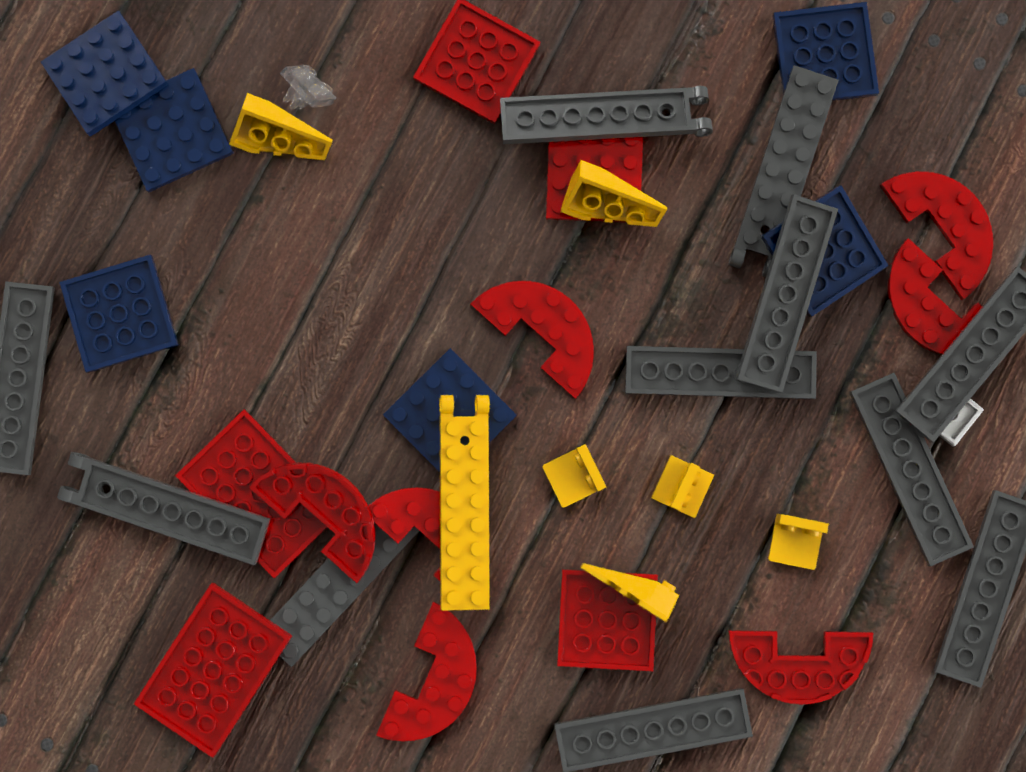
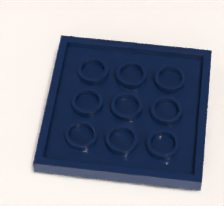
(831, 43)
(104, 73)
(174, 132)
(849, 256)
(118, 313)
(418, 412)

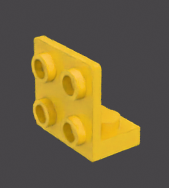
(574, 476)
(796, 541)

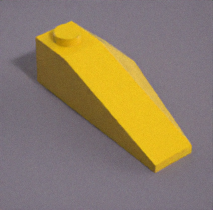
(272, 129)
(602, 195)
(647, 593)

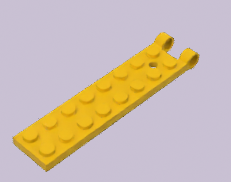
(464, 507)

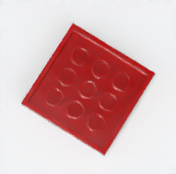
(476, 60)
(616, 155)
(603, 625)

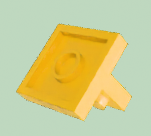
(682, 486)

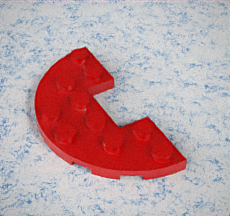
(957, 216)
(916, 307)
(553, 319)
(333, 502)
(409, 508)
(800, 677)
(446, 686)

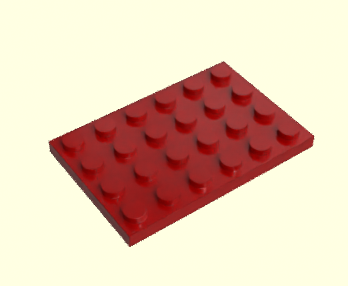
(227, 471)
(213, 670)

